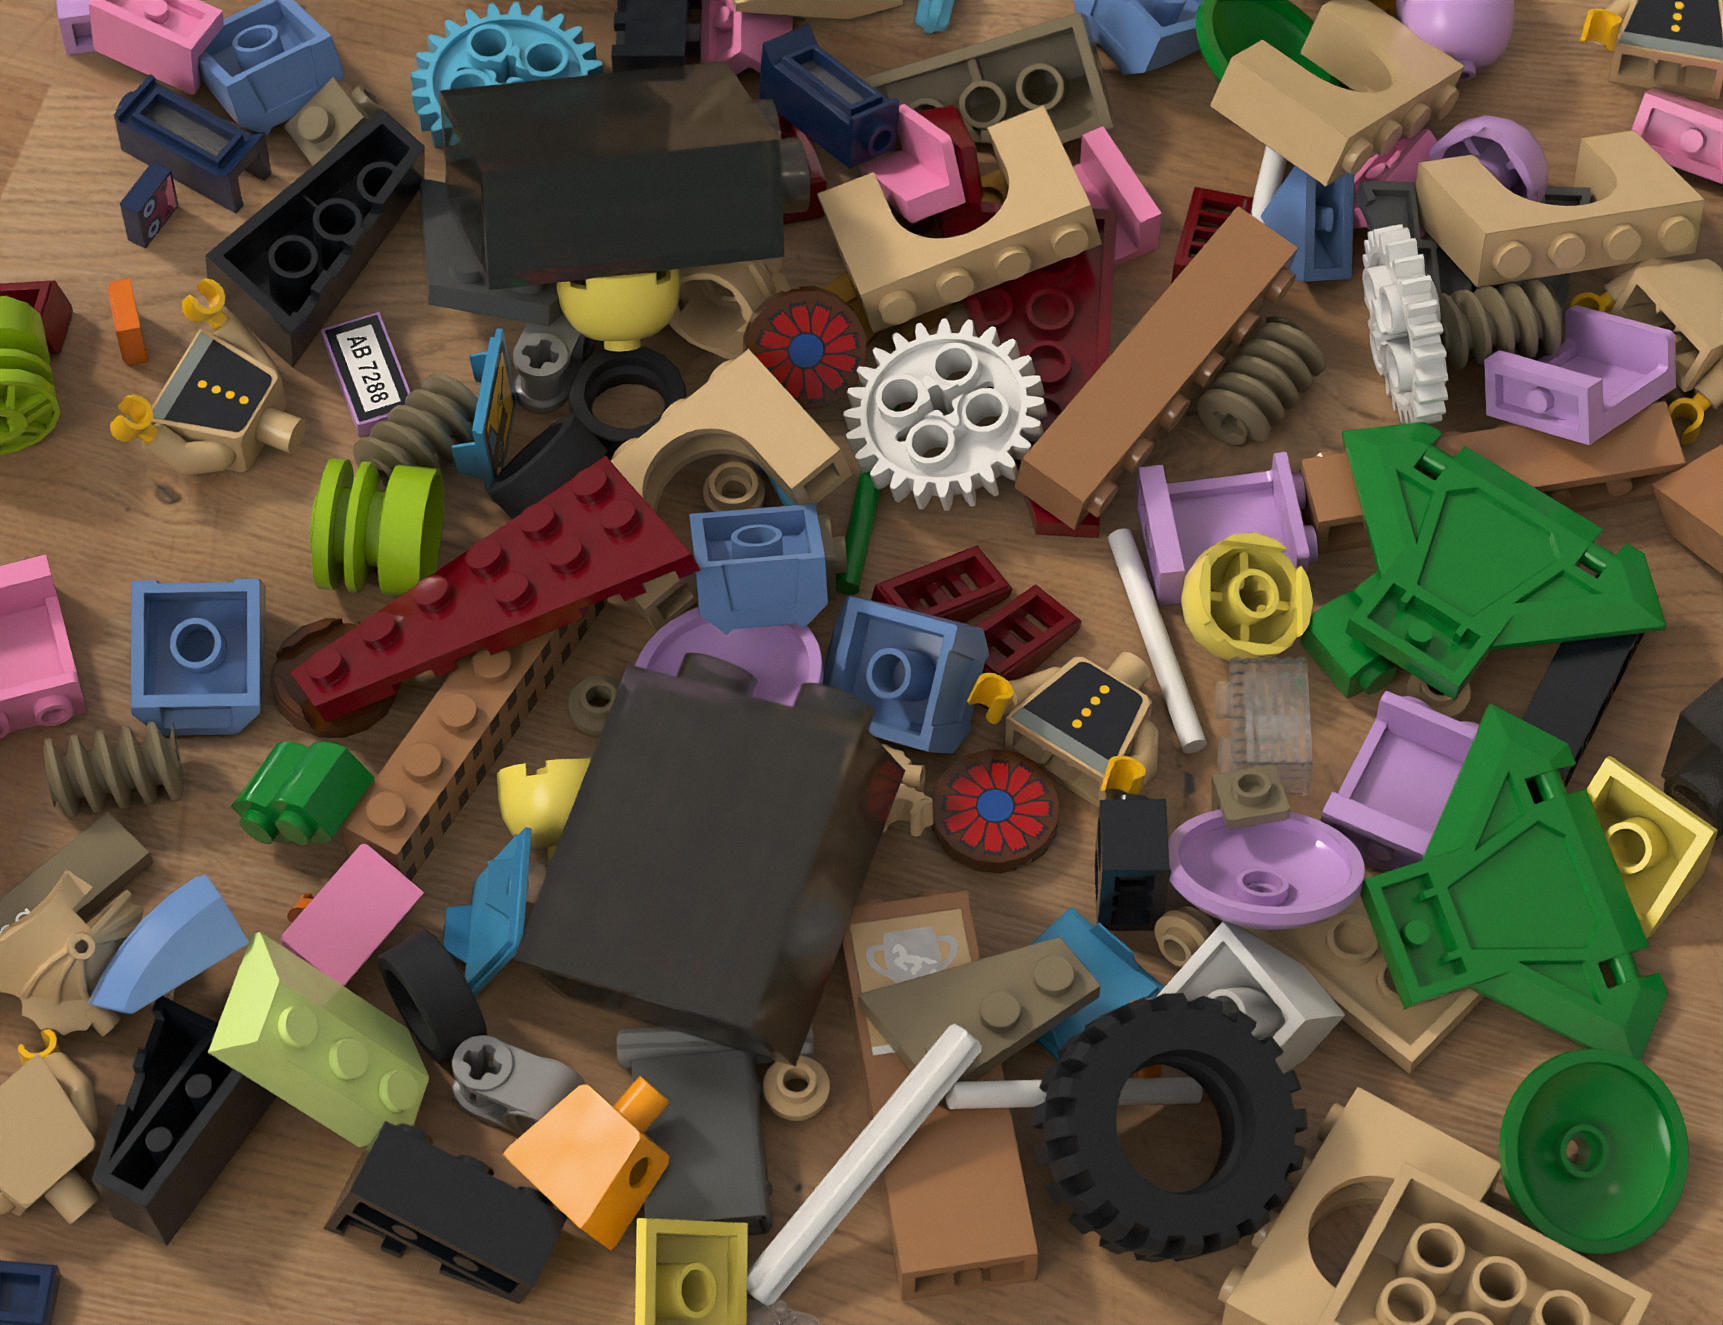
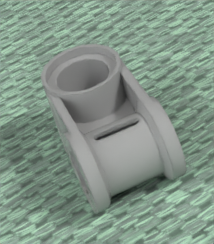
(547, 363)
(515, 1086)

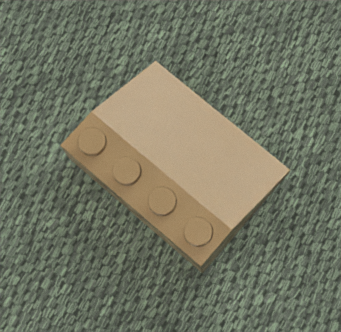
(1461, 1262)

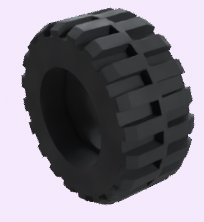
(1252, 1111)

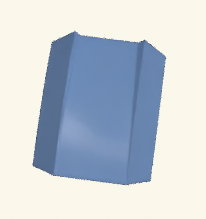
(1142, 32)
(268, 63)
(759, 566)
(197, 655)
(909, 670)
(169, 947)

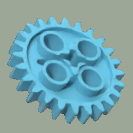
(494, 53)

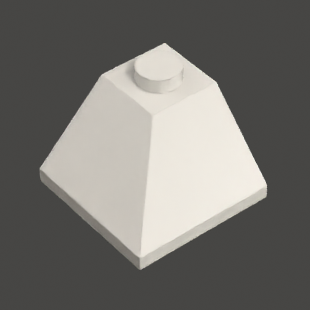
(1264, 986)

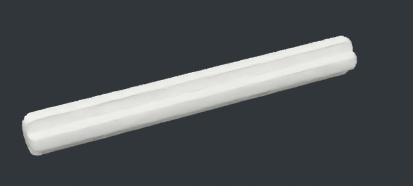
(862, 1163)

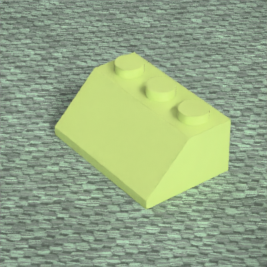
(318, 1045)

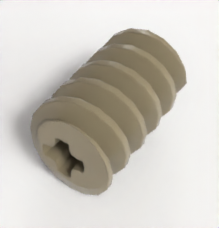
(1500, 321)
(1261, 383)
(420, 428)
(114, 770)

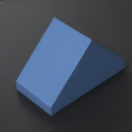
(1317, 222)

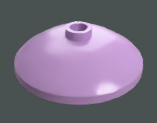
(776, 655)
(1265, 873)

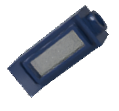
(827, 99)
(190, 142)

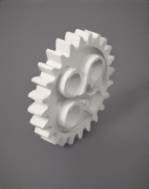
(1405, 325)
(972, 452)

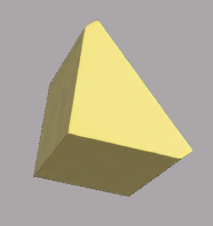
(1653, 841)
(691, 1272)

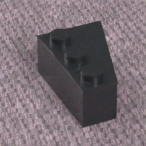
(655, 34)
(176, 1126)
(449, 1212)

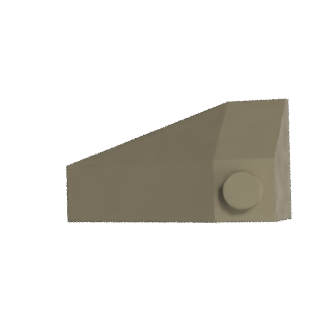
(1009, 76)

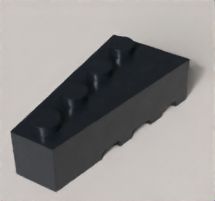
(315, 237)

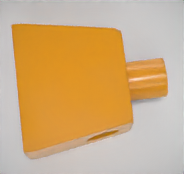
(595, 1157)

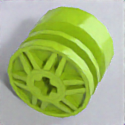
(26, 380)
(368, 527)

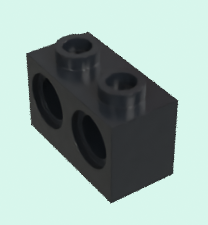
(1131, 863)

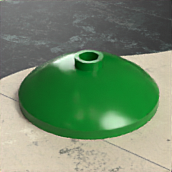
(1235, 25)
(1627, 1143)

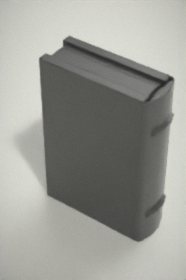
(711, 1139)

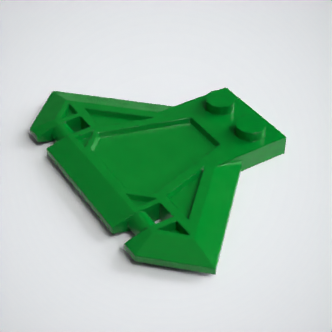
(1479, 561)
(1519, 900)

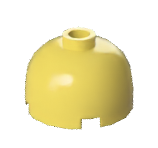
(621, 307)
(1246, 598)
(540, 799)

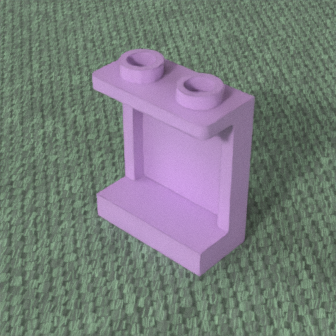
(1592, 385)
(1192, 516)
(1399, 781)

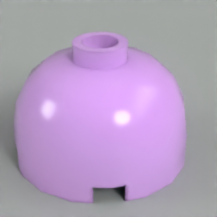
(1464, 29)
(1504, 149)

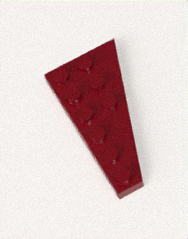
(1056, 318)
(510, 587)

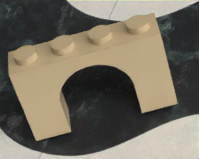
(1330, 129)
(1498, 237)
(912, 274)
(737, 414)
(1354, 1166)

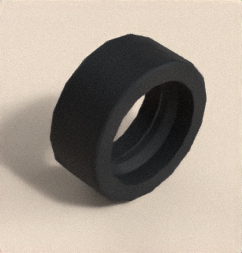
(617, 368)
(546, 465)
(431, 994)

